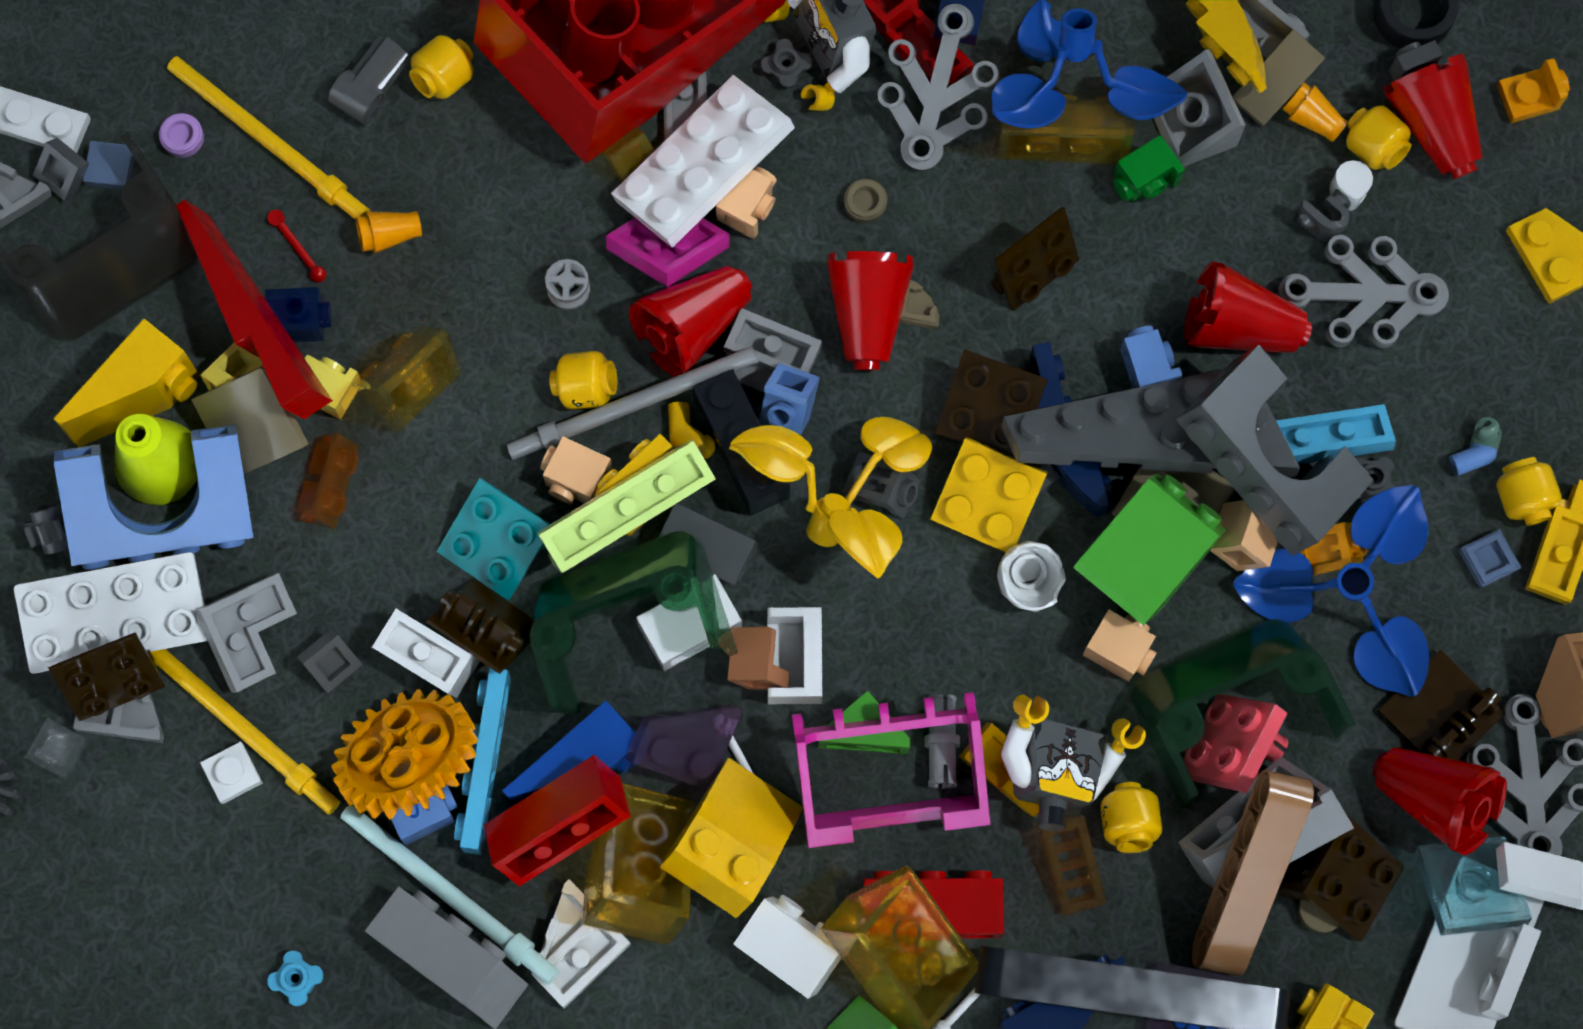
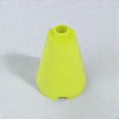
(154, 459)

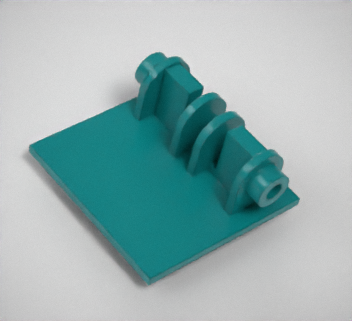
(494, 539)

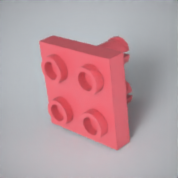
(1236, 742)

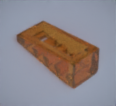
(1055, 868)

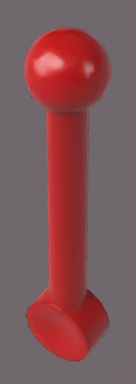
(276, 219)

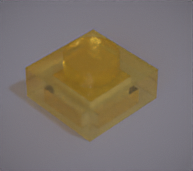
(628, 153)

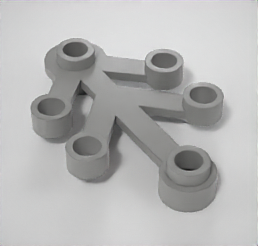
(936, 94)
(1370, 291)
(1532, 789)

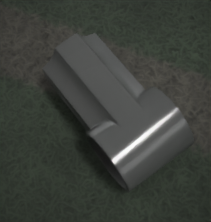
(366, 86)

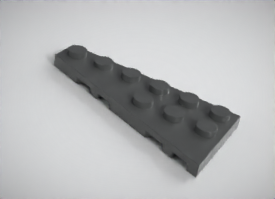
(1132, 429)

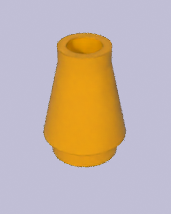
(1313, 111)
(386, 229)

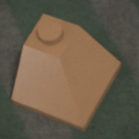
(1562, 687)

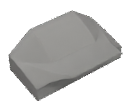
(772, 345)

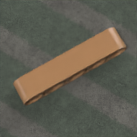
(1252, 872)

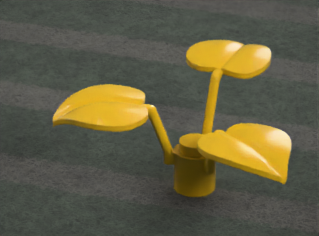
(864, 535)

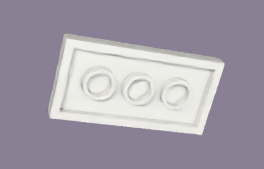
(702, 160)

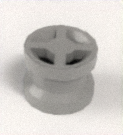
(567, 274)

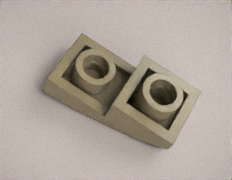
(1285, 72)

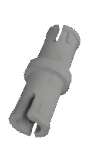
(942, 747)

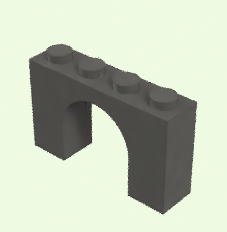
(1225, 430)

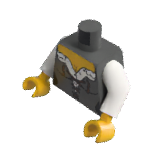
(839, 39)
(1061, 763)

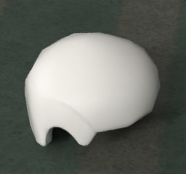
(1026, 563)

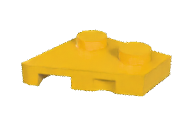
(1551, 252)

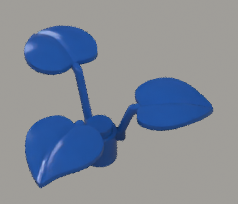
(1030, 103)
(1388, 525)

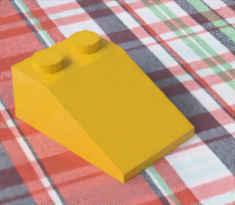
(138, 378)
(733, 838)

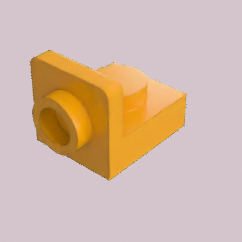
(1534, 92)
(1334, 550)

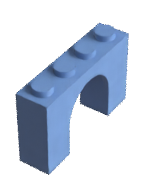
(103, 533)

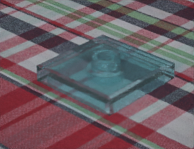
(1467, 889)

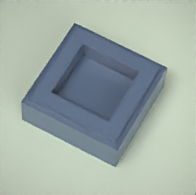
(108, 165)
(1489, 559)

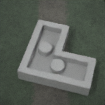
(233, 629)

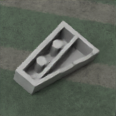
(1211, 840)
(447, 955)

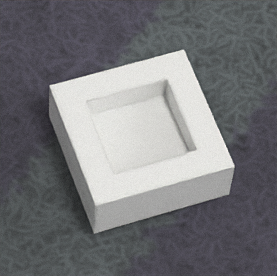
(231, 773)

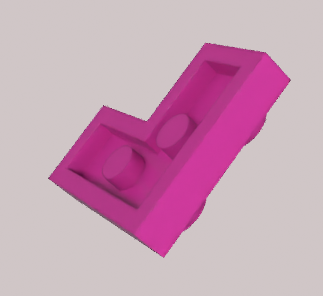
(657, 259)

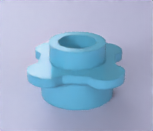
(308, 975)

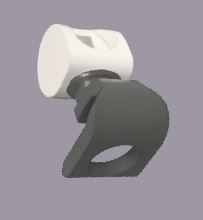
(1346, 193)

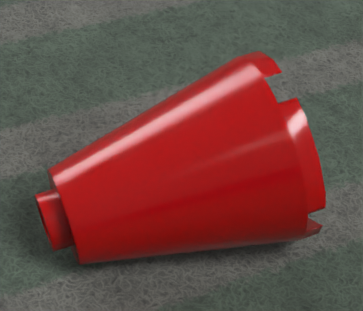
(1440, 114)
(868, 303)
(1242, 314)
(689, 316)
(1443, 794)

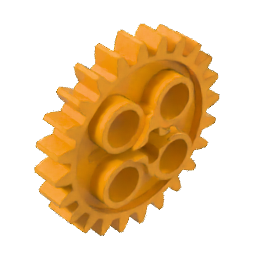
(404, 754)

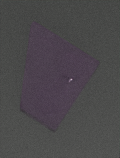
(685, 744)

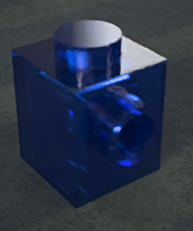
(301, 312)

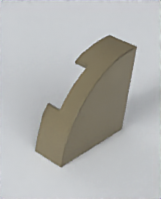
(919, 308)

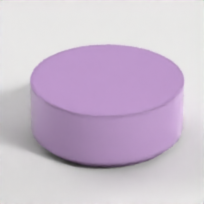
(181, 135)

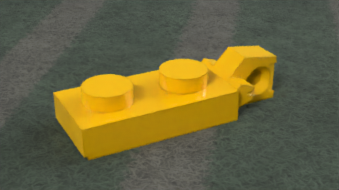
(1560, 551)

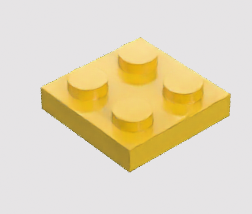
(988, 495)

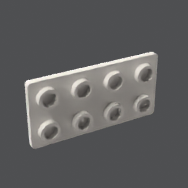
(99, 606)
(1468, 977)

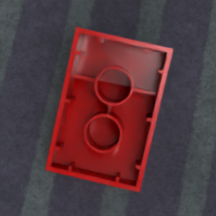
(609, 63)

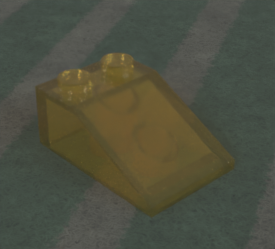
(410, 376)
(624, 876)

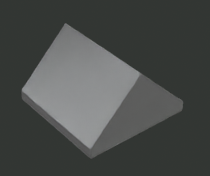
(1207, 117)

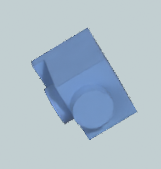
(1148, 358)
(785, 405)

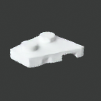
(576, 948)

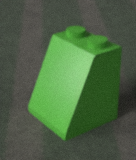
(1151, 547)

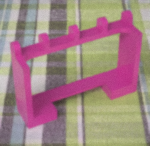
(954, 812)

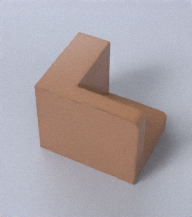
(754, 661)

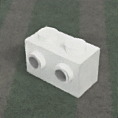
(789, 945)

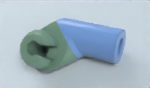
(1482, 449)

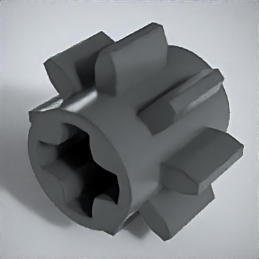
(47, 528)

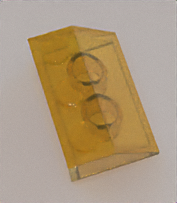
(1083, 134)
(901, 949)

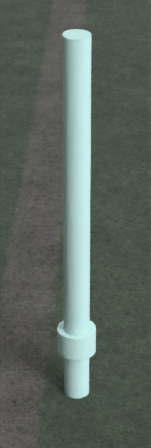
(517, 947)

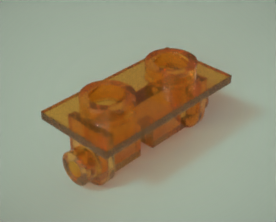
(335, 461)

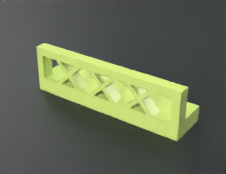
(625, 506)

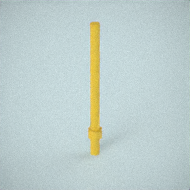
(328, 187)
(298, 777)

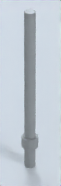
(551, 433)

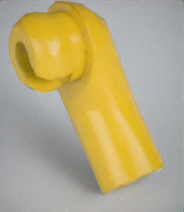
(682, 431)

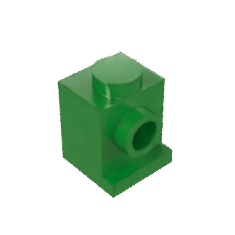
(1147, 171)

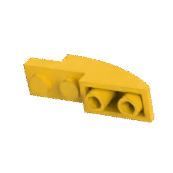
(1232, 37)

